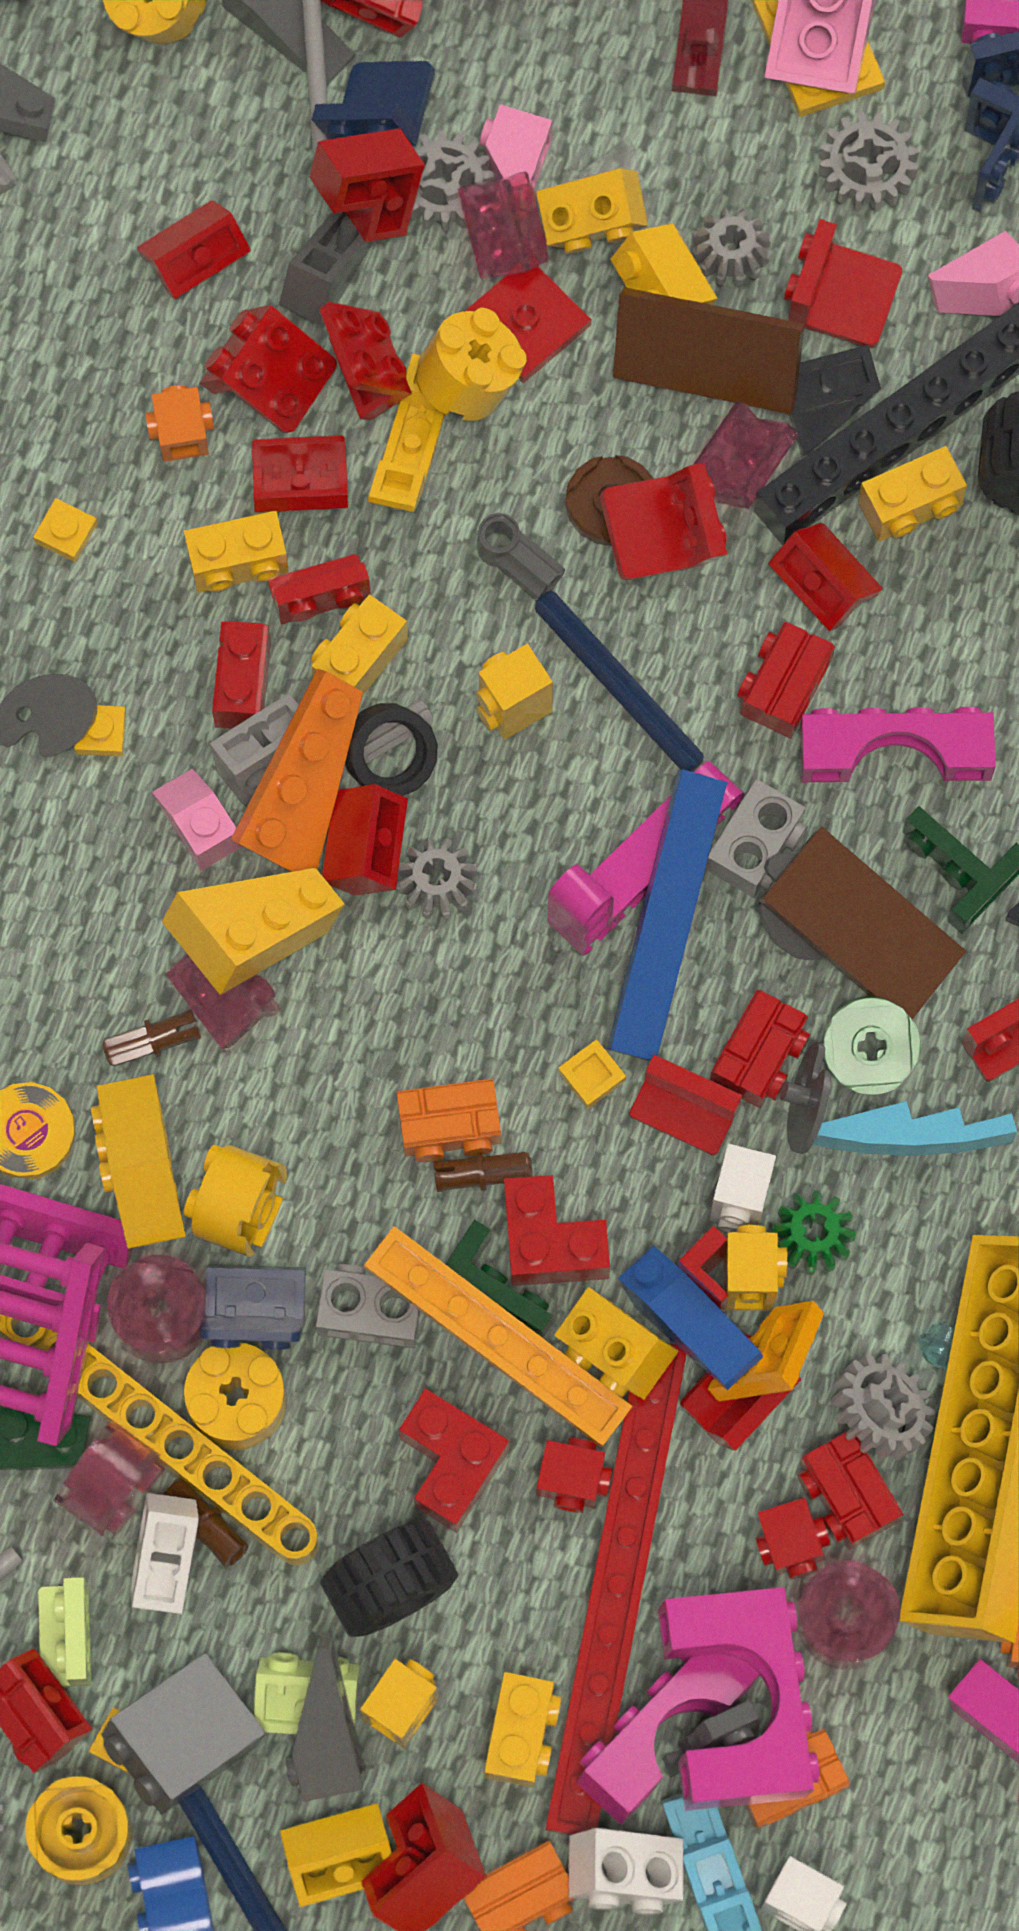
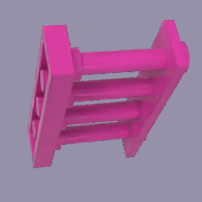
(57, 1229)
(68, 1319)

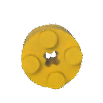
(156, 19)
(470, 364)
(236, 1199)
(252, 1418)
(57, 1812)

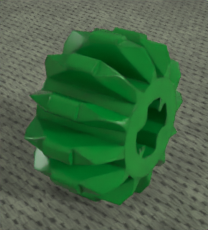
(833, 1232)

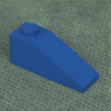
(688, 1317)

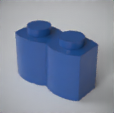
(171, 1887)

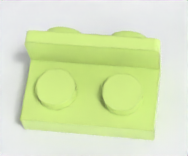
(66, 1631)
(283, 1686)

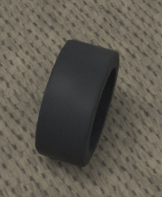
(423, 761)

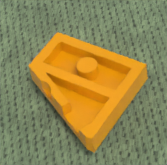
(784, 1343)

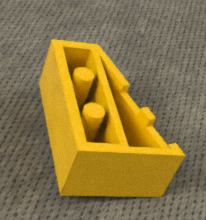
(251, 923)
(137, 1160)

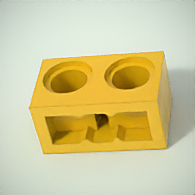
(401, 1701)

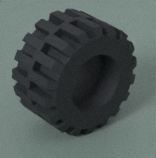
(388, 1578)

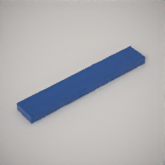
(667, 915)

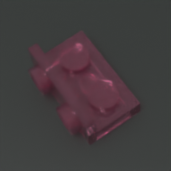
(504, 225)
(744, 454)
(228, 1014)

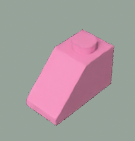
(516, 143)
(980, 280)
(197, 818)

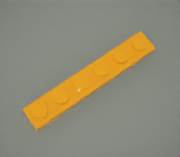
(497, 1336)

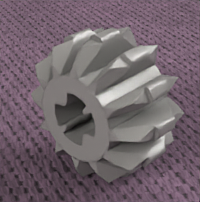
(732, 263)
(417, 882)

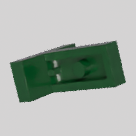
(961, 867)
(526, 1307)

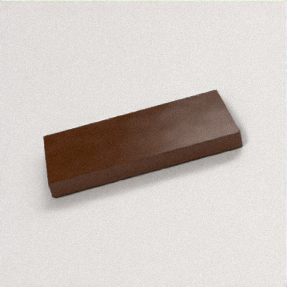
(708, 350)
(862, 924)

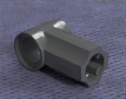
(519, 560)

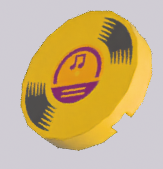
(34, 1130)

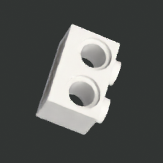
(741, 1188)
(164, 1553)
(626, 1860)
(804, 1898)

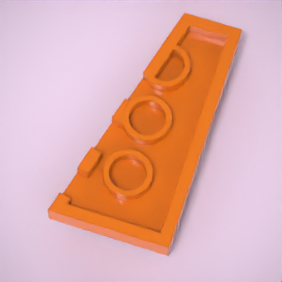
(300, 786)

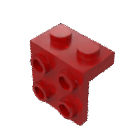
(841, 289)
(366, 358)
(270, 367)
(664, 523)

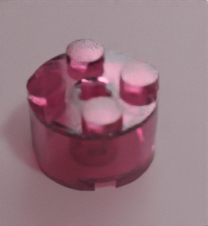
(142, 1287)
(109, 1479)
(863, 1592)

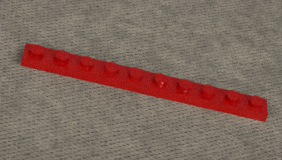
(615, 1595)

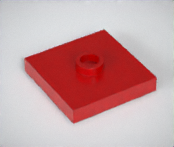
(536, 314)

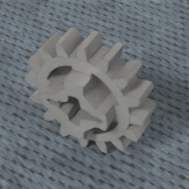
(457, 166)
(851, 170)
(882, 1407)

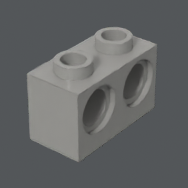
(248, 748)
(747, 835)
(367, 1320)

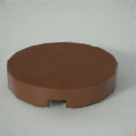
(588, 482)

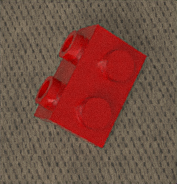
(299, 473)
(320, 589)

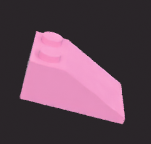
(820, 42)

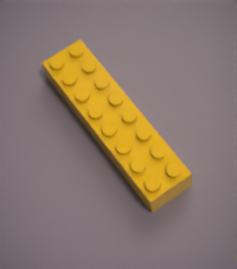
(968, 1521)

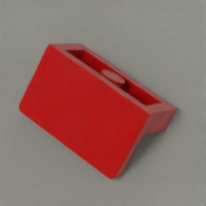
(195, 248)
(824, 574)
(685, 1105)
(702, 1261)
(730, 1420)

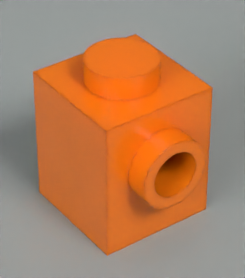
(179, 422)

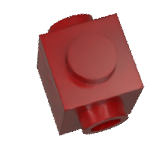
(573, 1474)
(792, 1539)

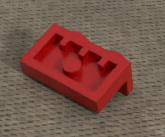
(995, 1042)

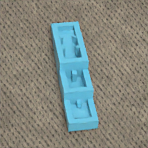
(894, 1132)
(711, 1868)

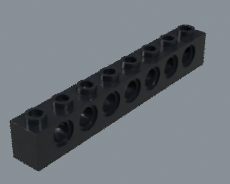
(892, 429)

